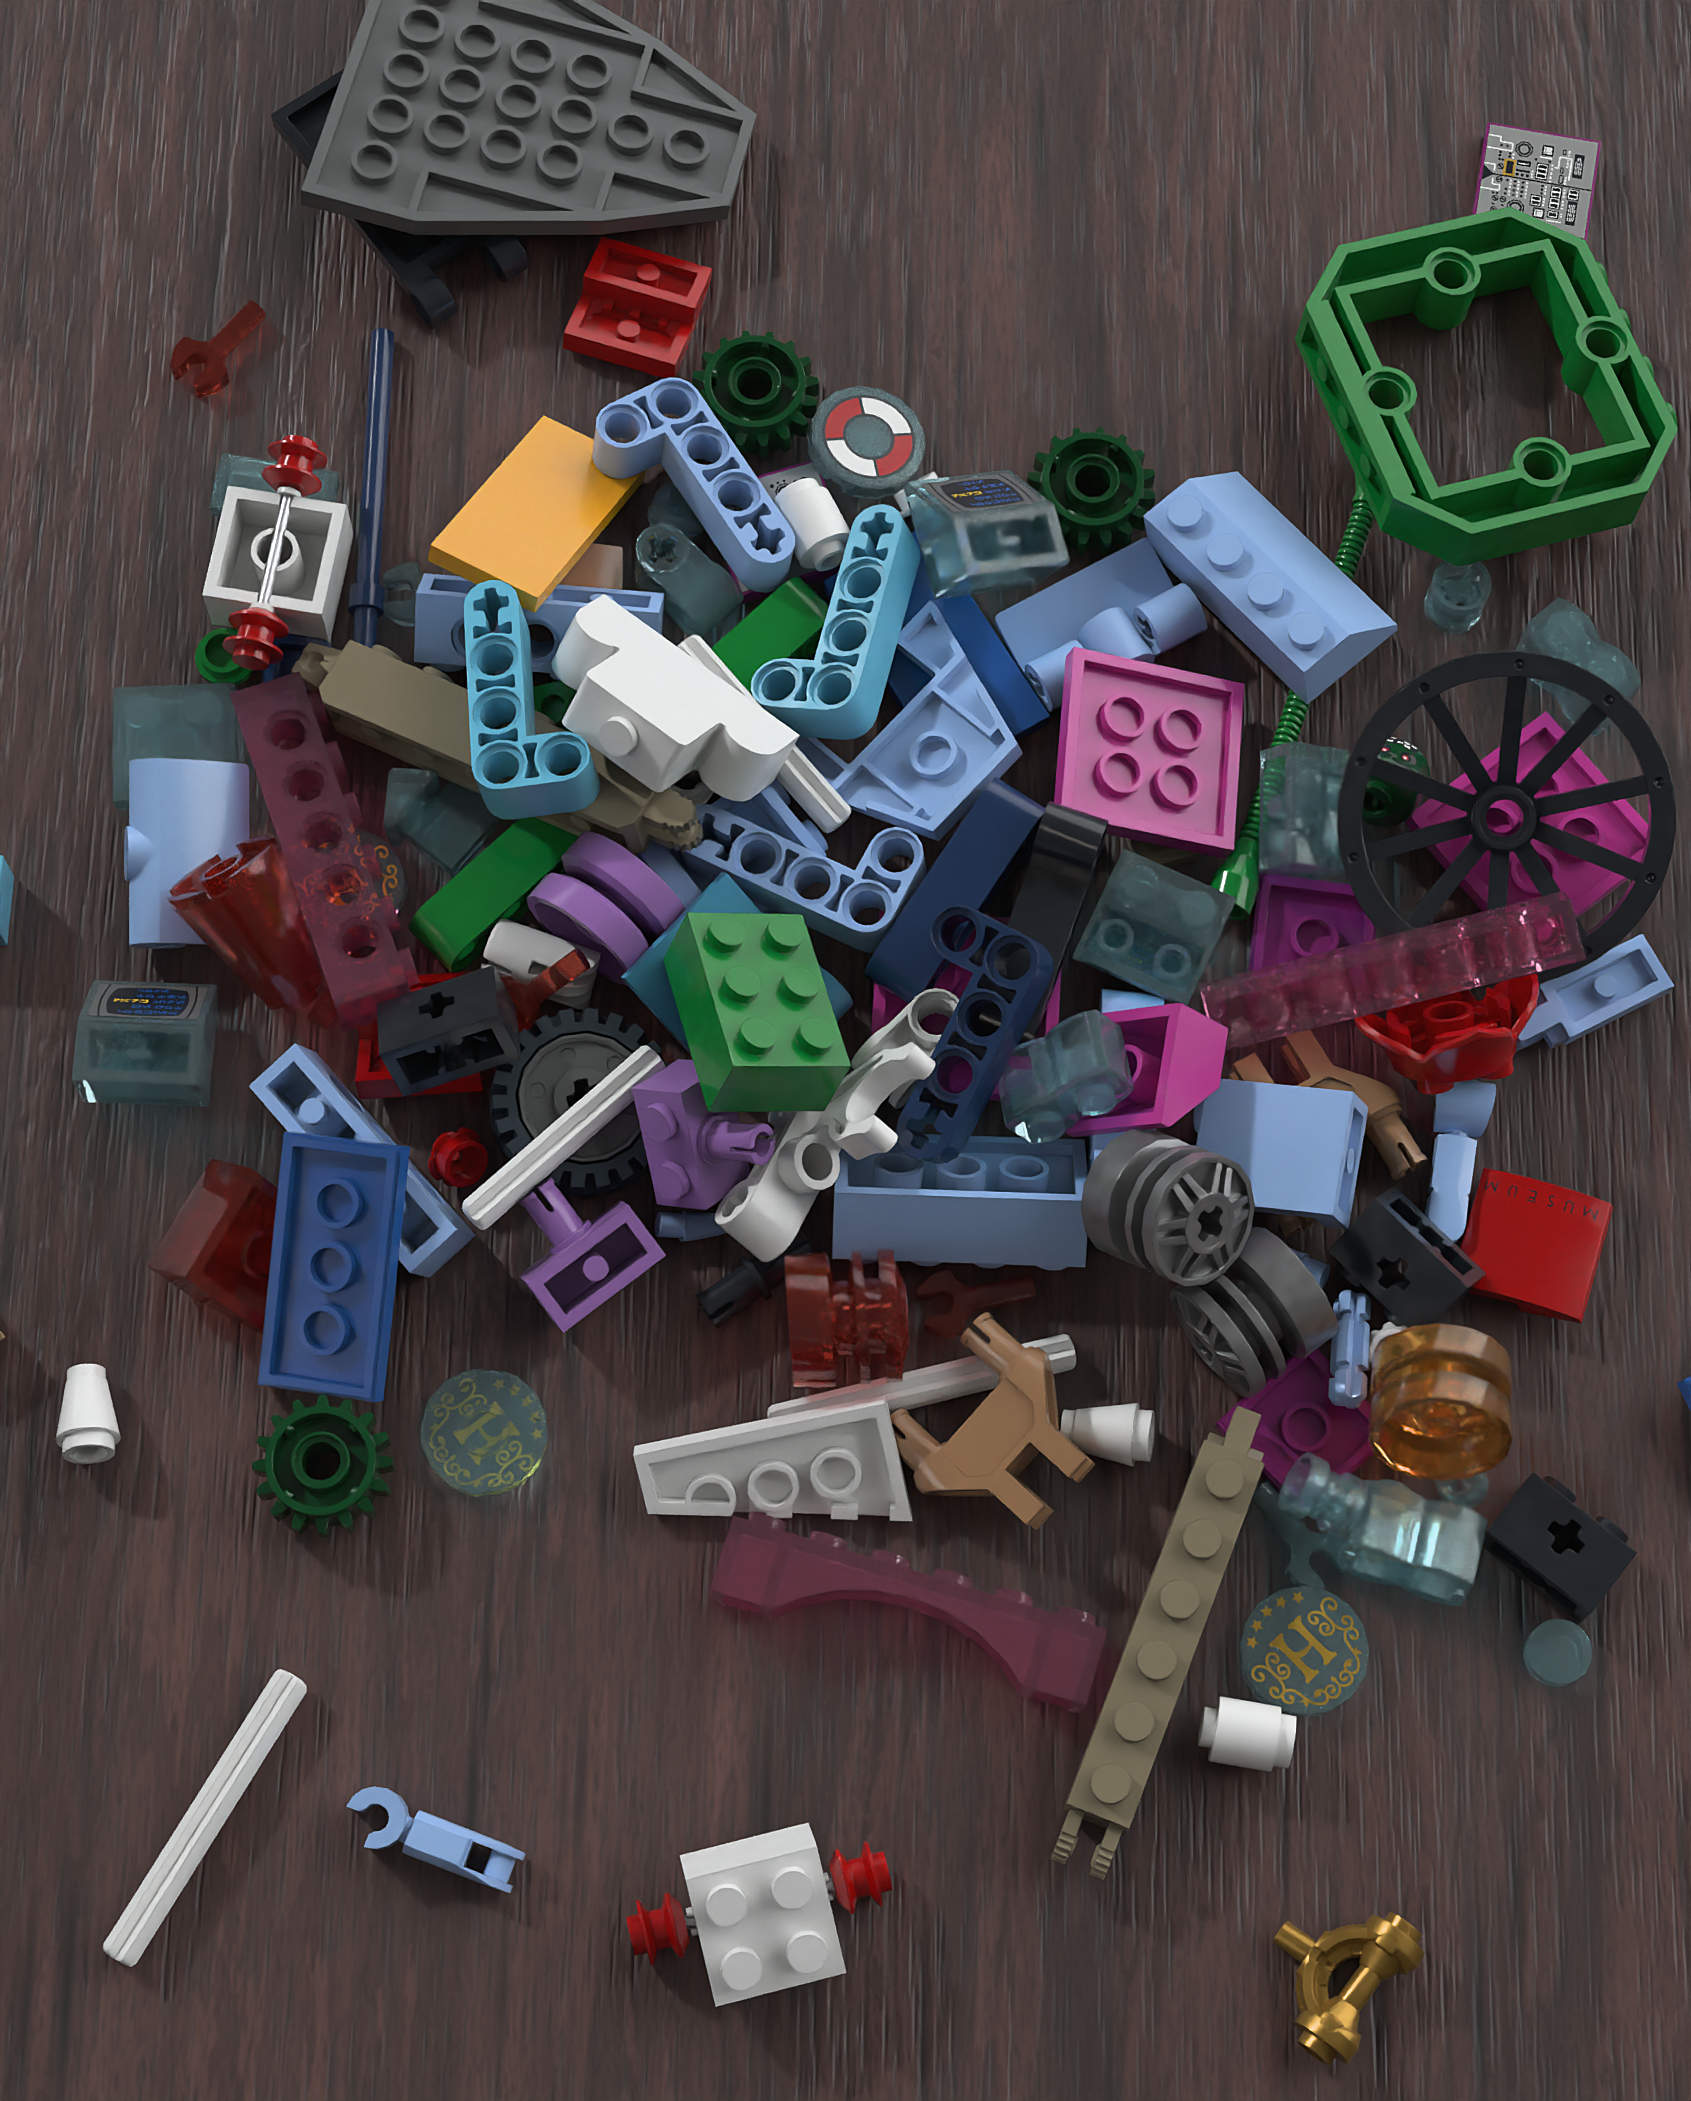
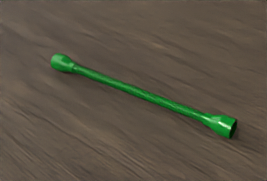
(1239, 871)

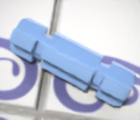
(1350, 1349)

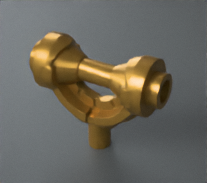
(1332, 2024)

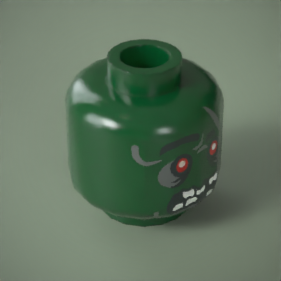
(1385, 802)

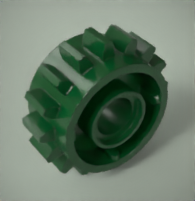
(766, 366)
(1103, 463)
(315, 1432)

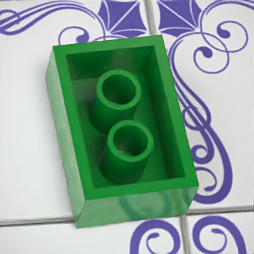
(755, 1012)

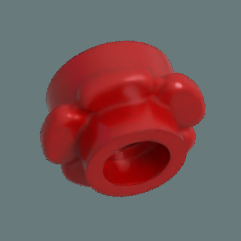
(468, 1163)

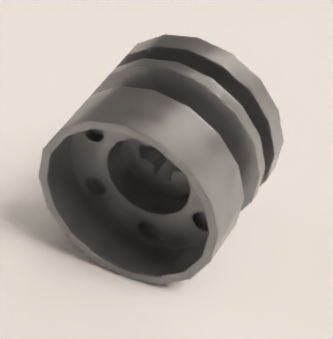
(1167, 1206)
(1255, 1310)

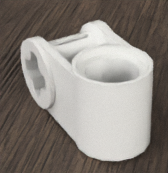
(906, 1029)

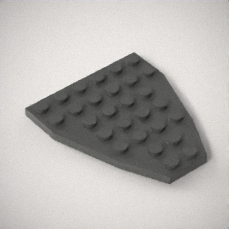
(523, 124)

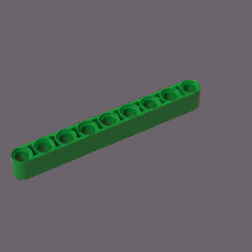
(499, 880)

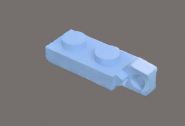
(1596, 994)

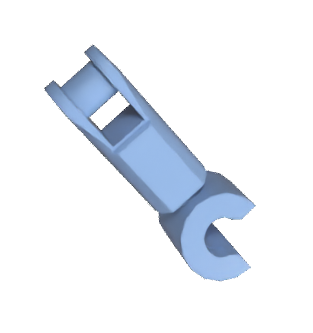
(1460, 1116)
(436, 1839)

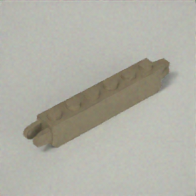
(426, 723)
(1163, 1640)

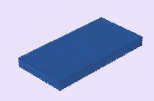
(983, 649)
(333, 1266)

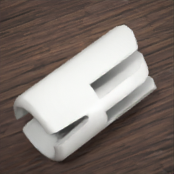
(527, 952)

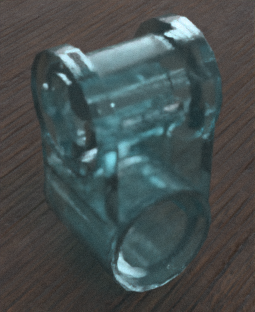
(694, 587)

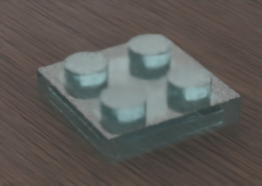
(171, 724)

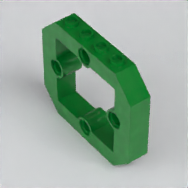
(1436, 276)

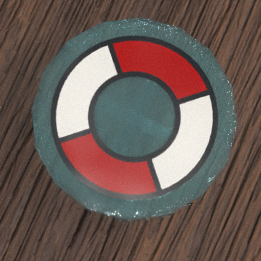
(866, 442)

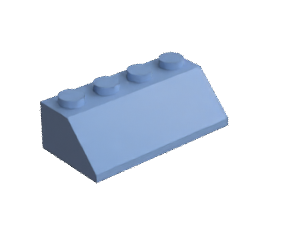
(1266, 581)
(984, 1208)

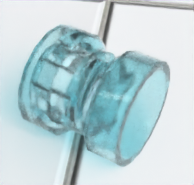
(1461, 584)
(1323, 1495)

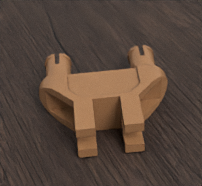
(1383, 1122)
(999, 1435)

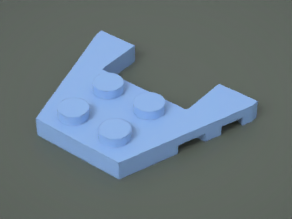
(935, 751)

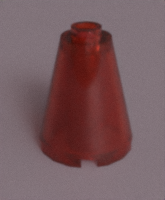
(253, 922)

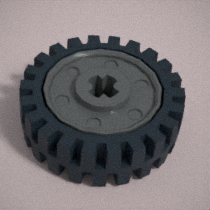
(556, 1061)

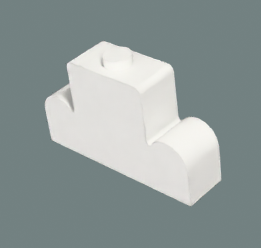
(663, 709)

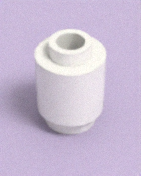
(816, 524)
(1247, 1734)

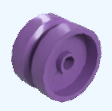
(605, 903)

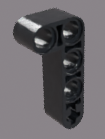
(1051, 899)

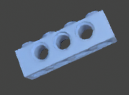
(442, 630)
(315, 1101)

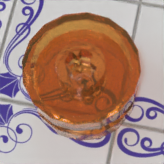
(1440, 1402)

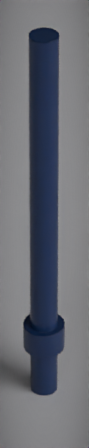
(367, 594)

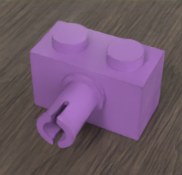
(693, 1151)
(586, 1258)

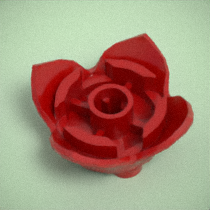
(1455, 1034)

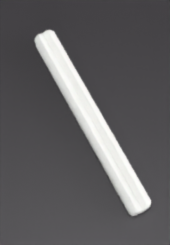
(931, 1383)
(204, 1818)

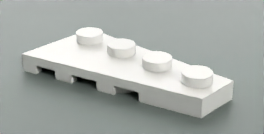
(800, 1462)

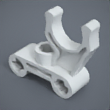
(777, 1196)

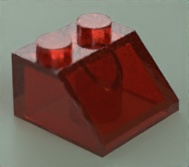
(223, 1243)

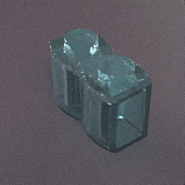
(1569, 634)
(1065, 1076)
(1415, 1543)

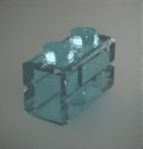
(1300, 810)

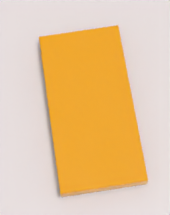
(534, 515)

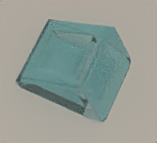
(406, 799)

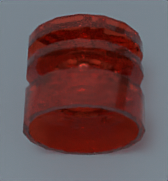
(844, 1318)

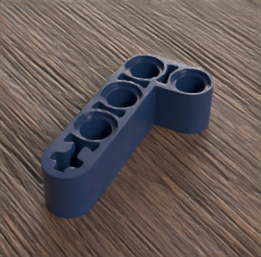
(968, 872)
(961, 1036)

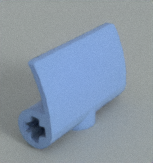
(1110, 607)
(176, 822)

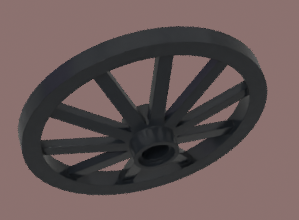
(1517, 667)

